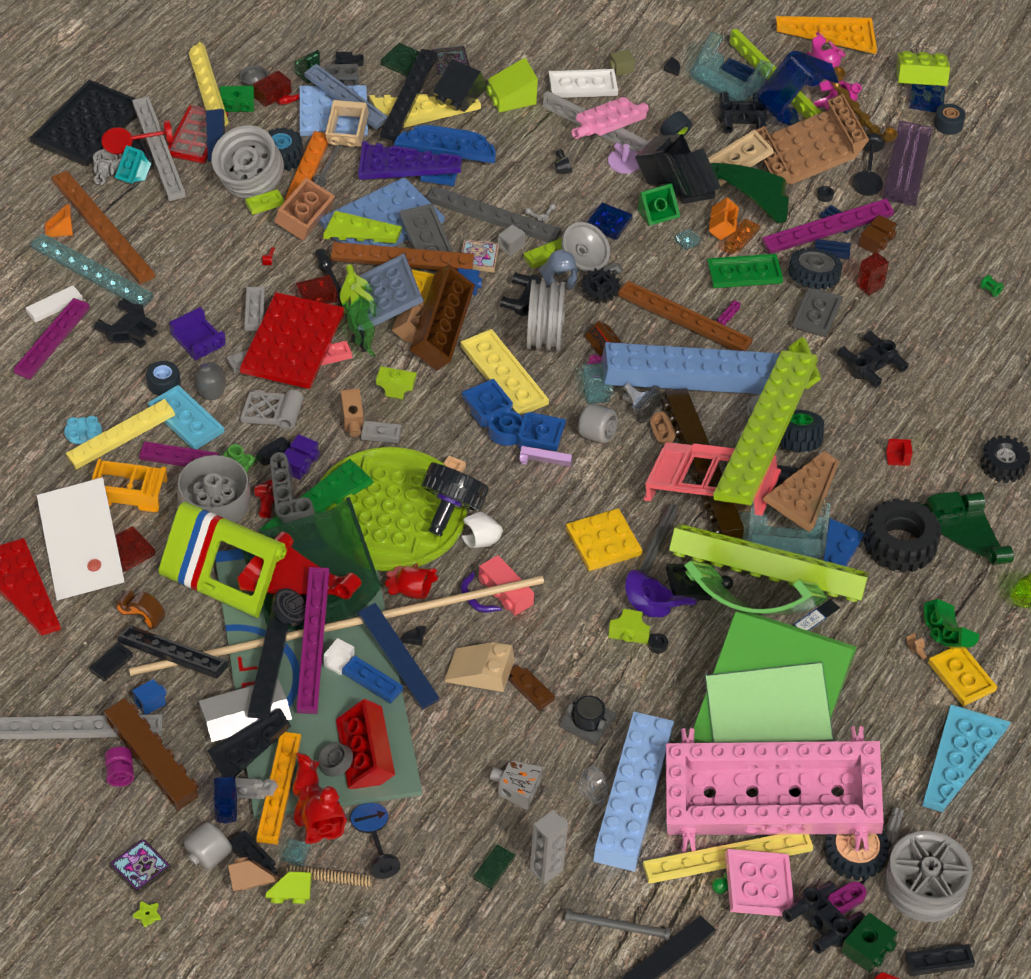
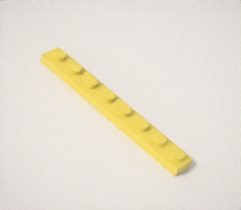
(206, 79)
(714, 858)

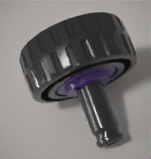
(453, 490)

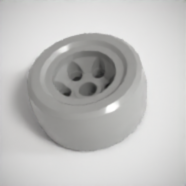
(211, 479)

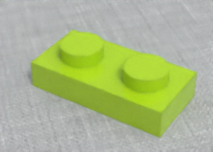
(264, 201)

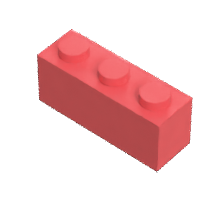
(496, 573)

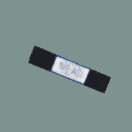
(817, 615)

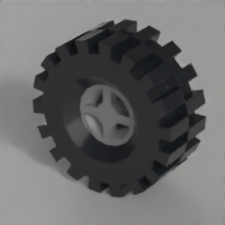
(1005, 459)

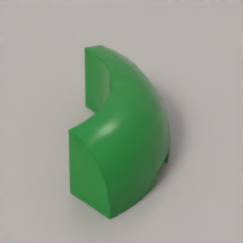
(944, 628)

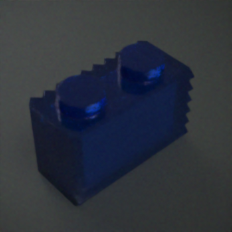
(225, 799)

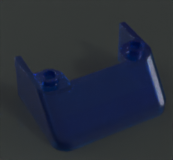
(787, 81)

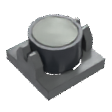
(588, 715)

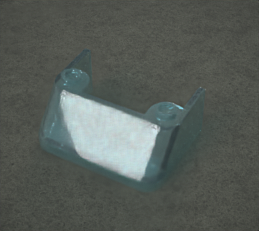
(709, 73)
(789, 539)

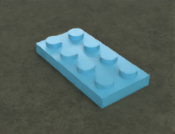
(191, 420)

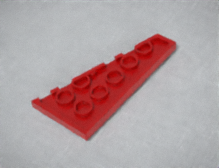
(24, 588)

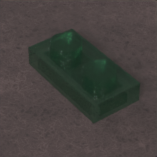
(494, 867)

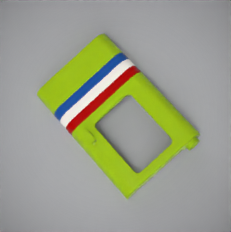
(193, 549)

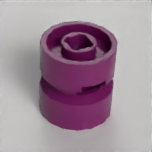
(119, 766)

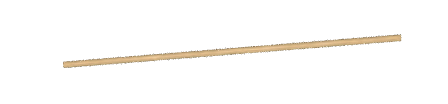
(356, 621)

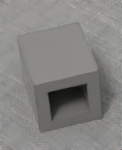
(511, 240)

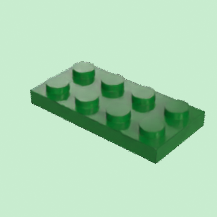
(744, 270)

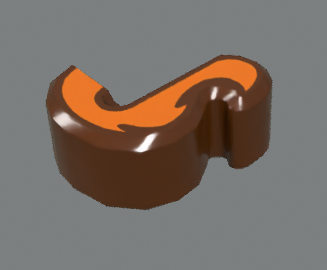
(142, 604)

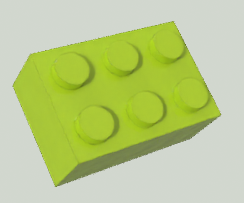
(922, 68)

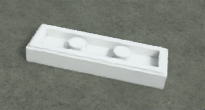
(52, 304)

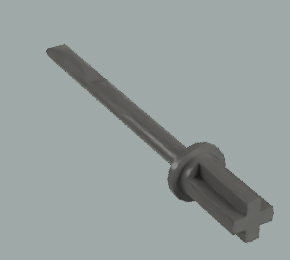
(320, 179)

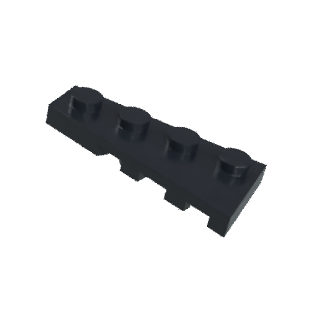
(245, 746)

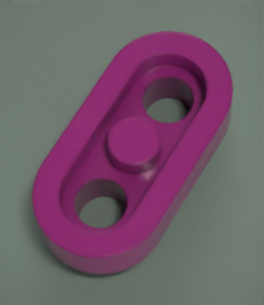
(845, 899)

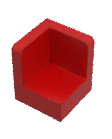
(899, 452)

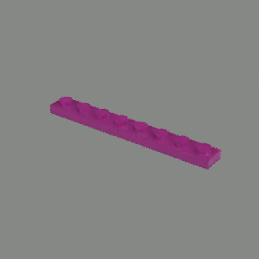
(827, 226)
(313, 641)

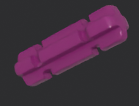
(729, 312)

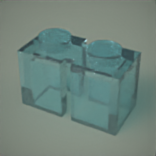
(594, 384)

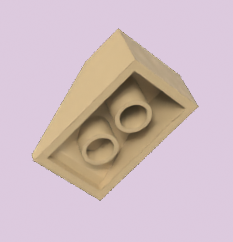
(482, 666)

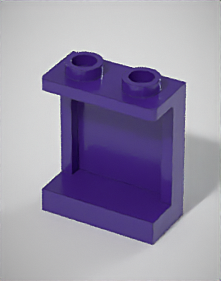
(196, 334)

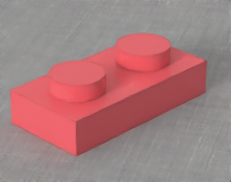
(337, 352)

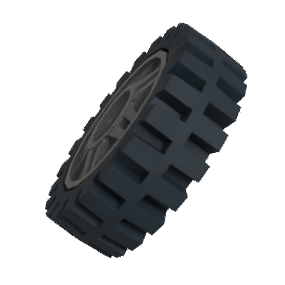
(815, 268)

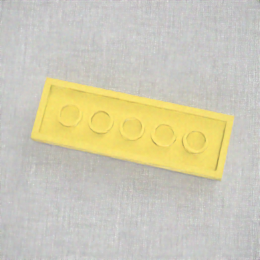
(498, 363)

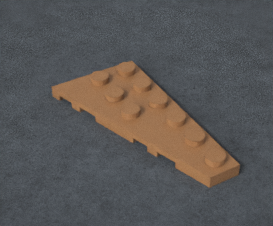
(804, 492)

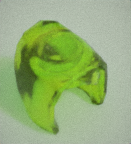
(1021, 592)

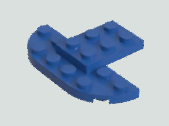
(448, 141)

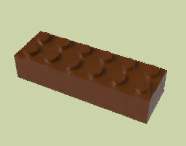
(442, 317)

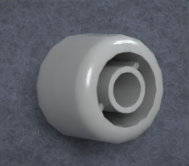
(598, 423)
(207, 846)

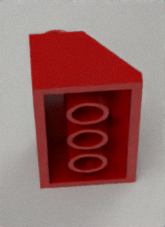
(366, 735)

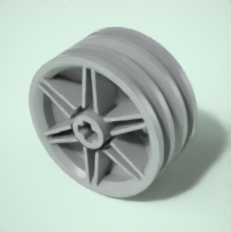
(253, 169)
(546, 315)
(930, 864)

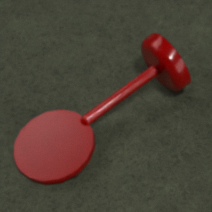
(116, 139)

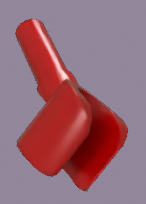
(267, 259)

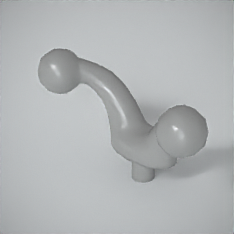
(543, 217)

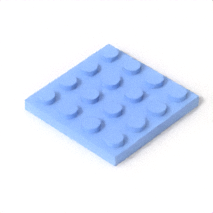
(316, 109)

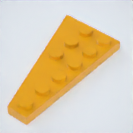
(842, 31)

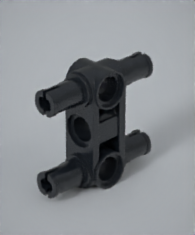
(741, 112)
(872, 359)
(823, 916)

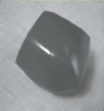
(210, 381)

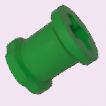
(997, 287)

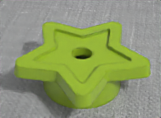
(147, 919)

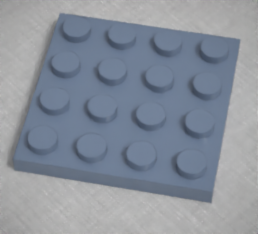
(392, 289)

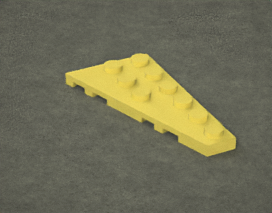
(423, 111)

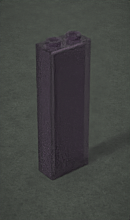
(907, 163)

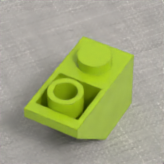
(293, 886)

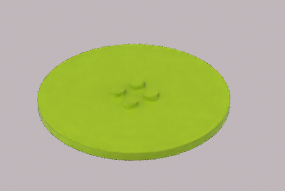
(398, 510)

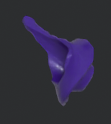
(651, 596)

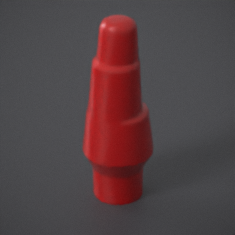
(288, 99)

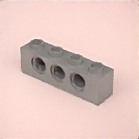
(548, 846)

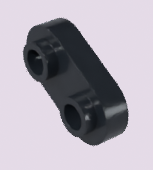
(265, 453)

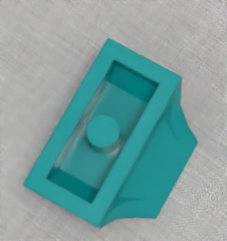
(133, 166)

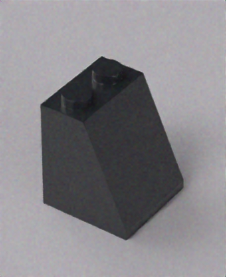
(459, 86)

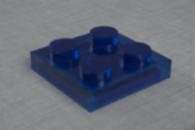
(926, 97)
(610, 220)

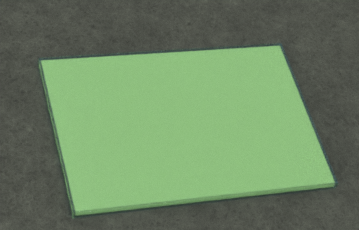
(770, 705)

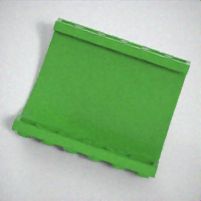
(711, 582)

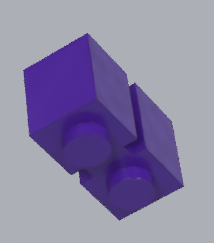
(303, 455)

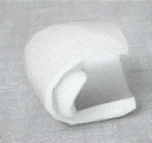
(485, 530)

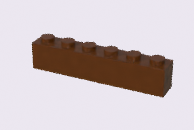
(151, 754)

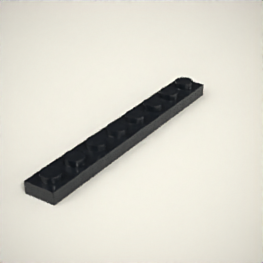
(408, 95)

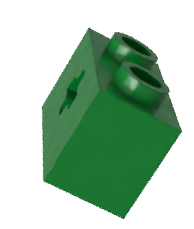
(237, 98)

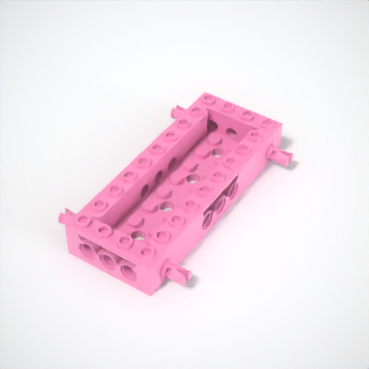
(773, 771)

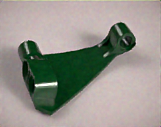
(760, 186)
(966, 524)

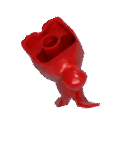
(316, 806)

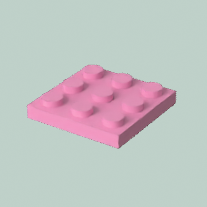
(758, 882)

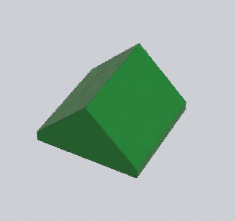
(658, 205)

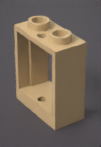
(346, 108)

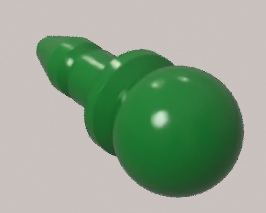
(720, 884)

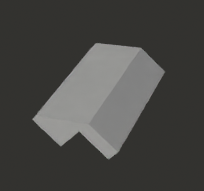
(228, 712)

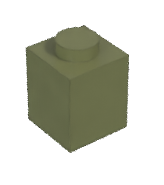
(622, 62)

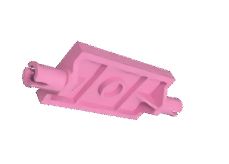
(609, 117)

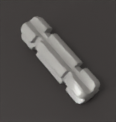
(893, 825)

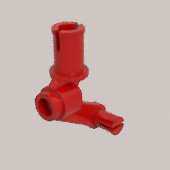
(265, 493)

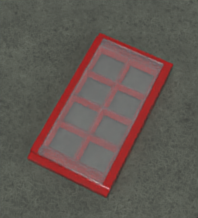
(191, 136)

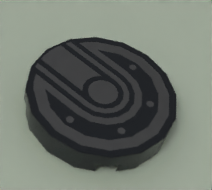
(289, 607)

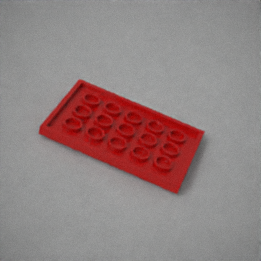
(292, 340)

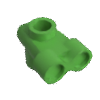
(236, 453)

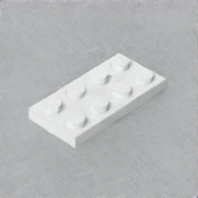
(583, 83)

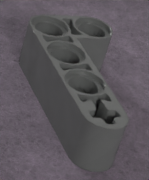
(289, 504)

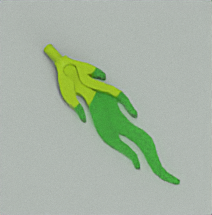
(354, 288)

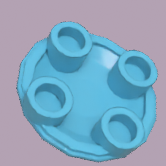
(82, 429)

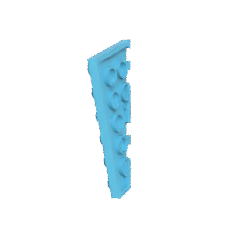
(962, 748)

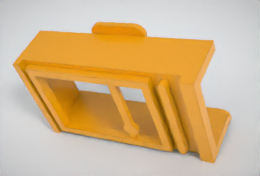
(147, 498)

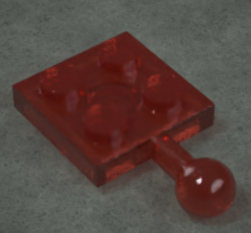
(132, 550)

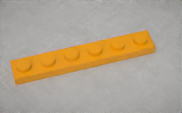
(282, 774)

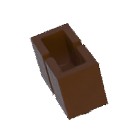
(878, 234)

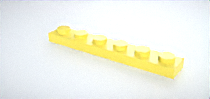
(120, 434)

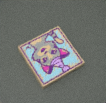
(484, 253)

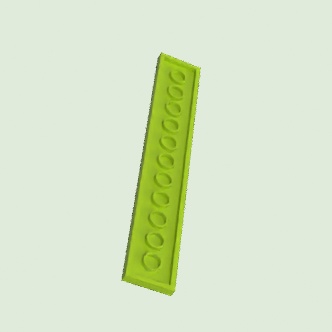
(765, 428)

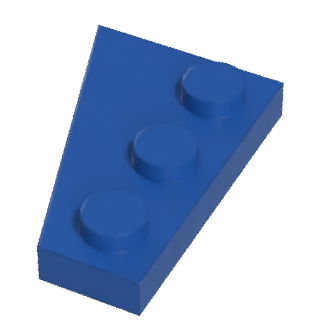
(841, 543)

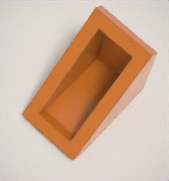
(60, 223)

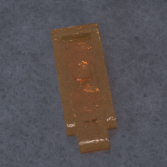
(741, 237)

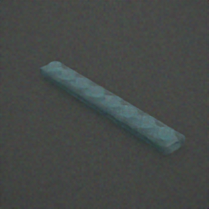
(91, 270)

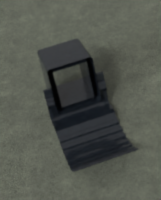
(671, 161)

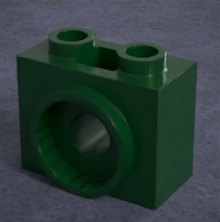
(871, 953)

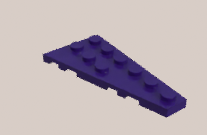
(402, 162)

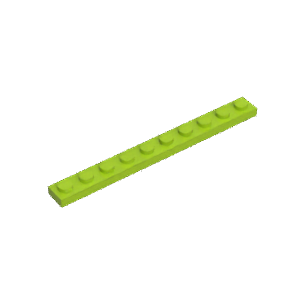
(754, 56)

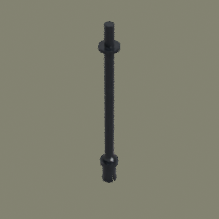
(325, 264)

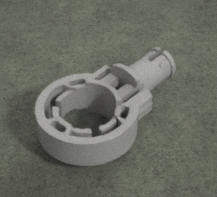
(103, 167)

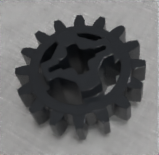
(600, 285)

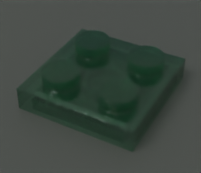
(400, 59)

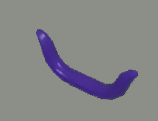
(475, 605)

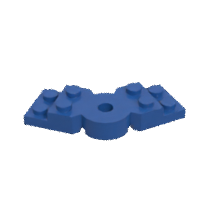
(505, 427)

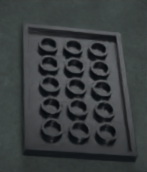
(82, 120)

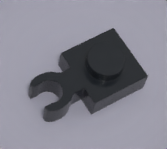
(348, 58)

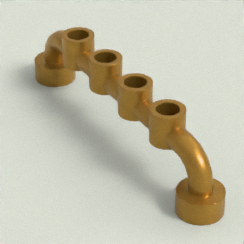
(889, 134)

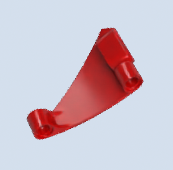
(293, 574)

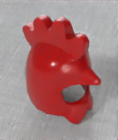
(410, 581)

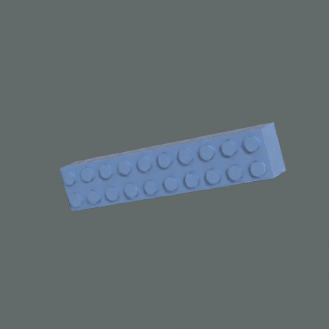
(687, 368)

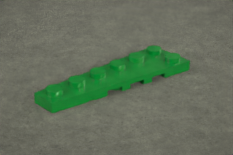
(332, 489)

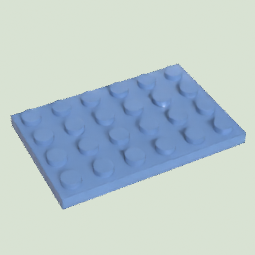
(384, 207)

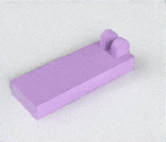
(544, 456)

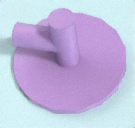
(623, 159)

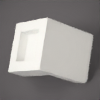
(338, 656)

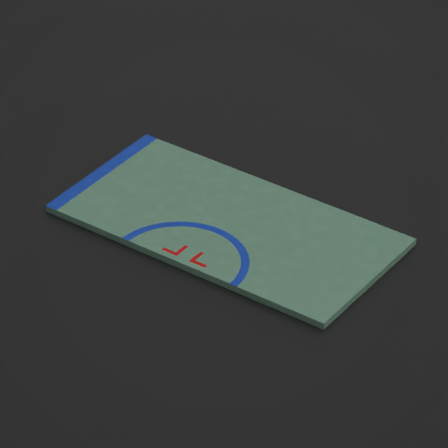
(336, 697)

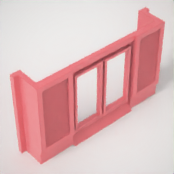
(675, 462)

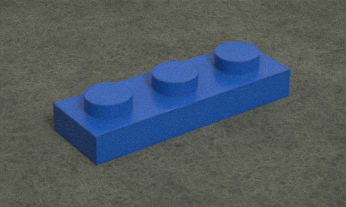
(372, 679)

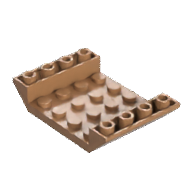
(815, 142)

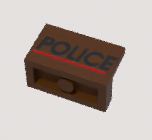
(599, 335)

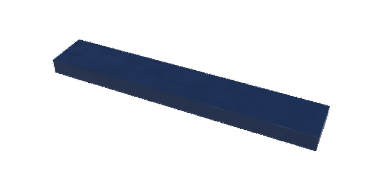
(398, 656)

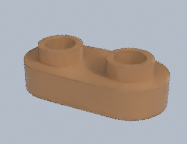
(663, 431)

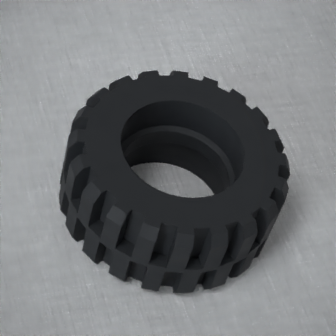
(898, 553)

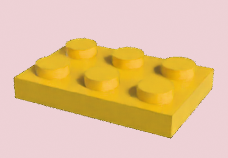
(962, 675)

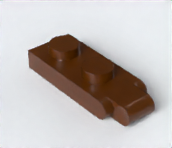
(530, 687)

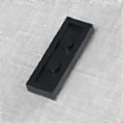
(939, 960)

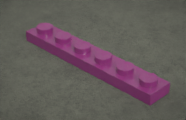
(51, 338)

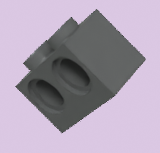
(344, 73)

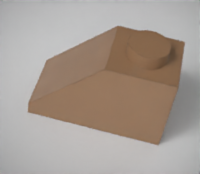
(250, 874)

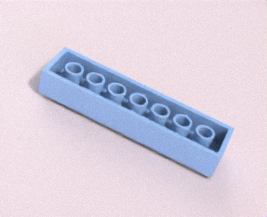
(633, 792)

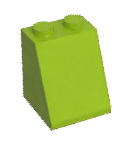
(513, 87)

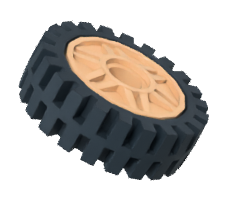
(842, 855)

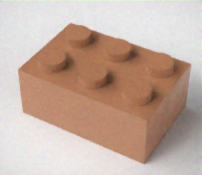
(304, 209)

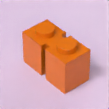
(723, 218)

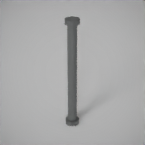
(616, 924)

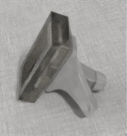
(643, 402)

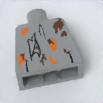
(518, 782)

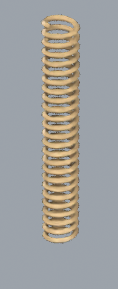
(332, 878)

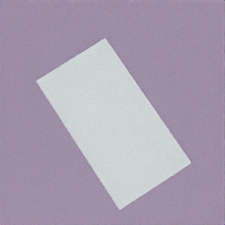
(76, 531)

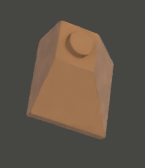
(407, 323)

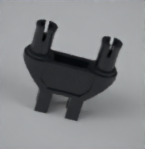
(521, 305)
(130, 327)

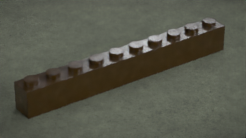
(688, 431)

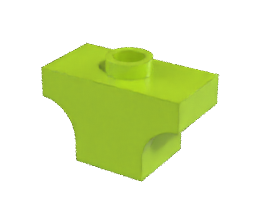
(396, 381)
(629, 627)

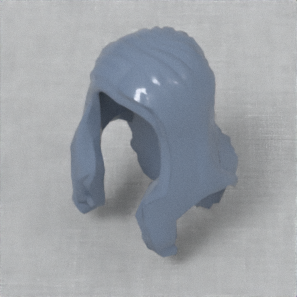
(558, 263)

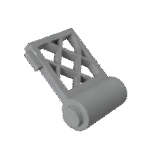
(285, 411)

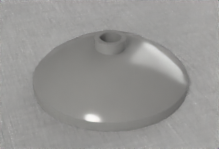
(591, 243)

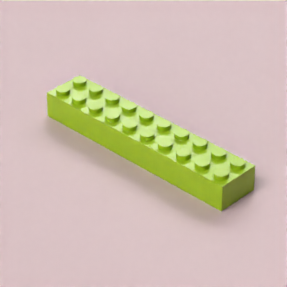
(768, 561)

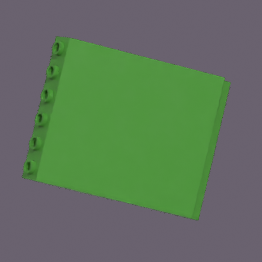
(767, 643)

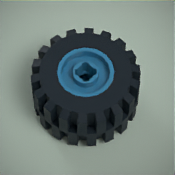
(289, 145)

